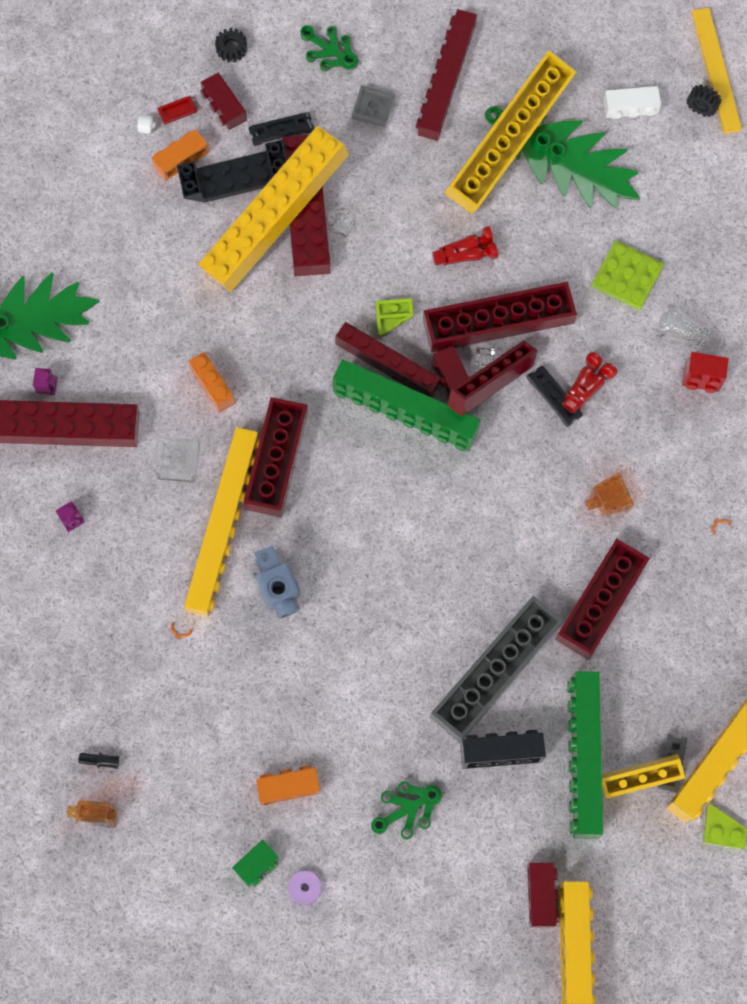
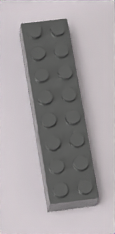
(496, 669)

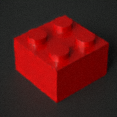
(705, 372)

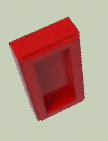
(177, 110)

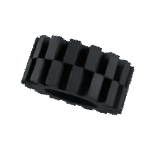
(231, 54)
(703, 100)

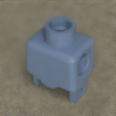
(273, 576)

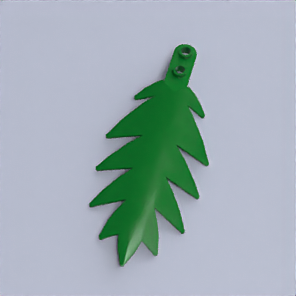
(569, 159)
(39, 315)

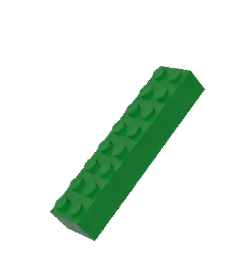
(405, 405)
(586, 755)

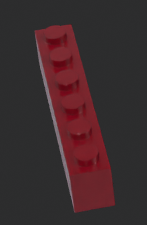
(387, 360)
(492, 378)

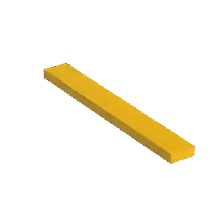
(716, 69)

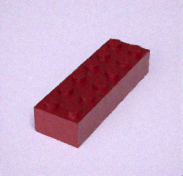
(276, 457)
(602, 599)

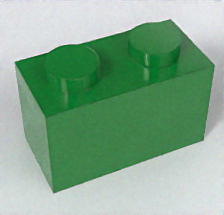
(256, 864)

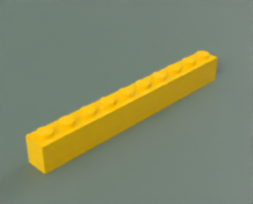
(221, 523)

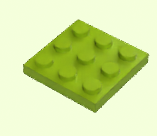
(627, 275)

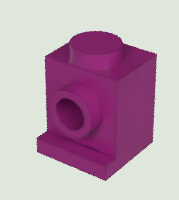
(44, 381)
(70, 516)

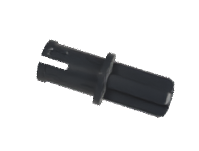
(99, 760)

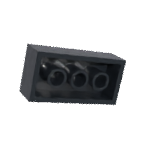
(502, 750)

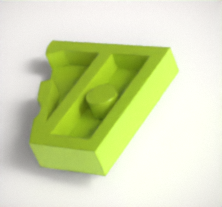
(392, 314)
(722, 829)

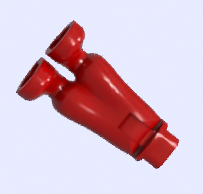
(467, 249)
(587, 383)

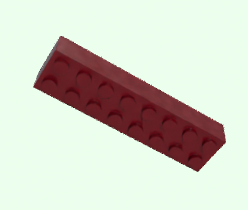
(308, 228)
(499, 316)
(69, 423)

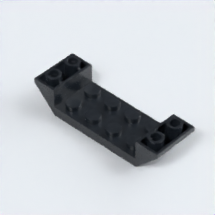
(231, 176)

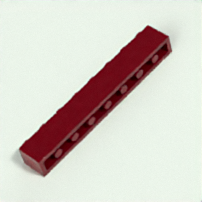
(447, 74)

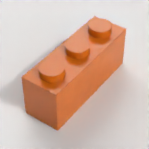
(185, 150)
(211, 382)
(287, 785)

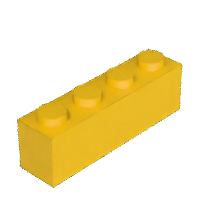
(642, 776)

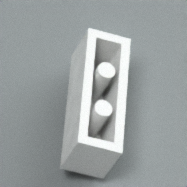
(632, 102)

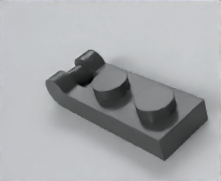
(671, 740)

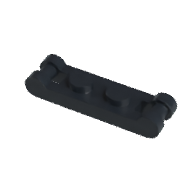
(281, 128)
(552, 394)

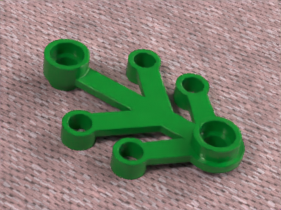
(330, 50)
(409, 807)

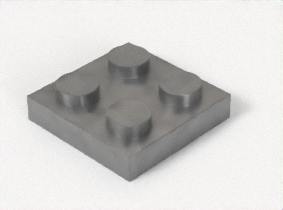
(373, 106)

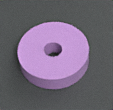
(297, 881)

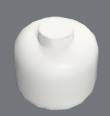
(145, 124)

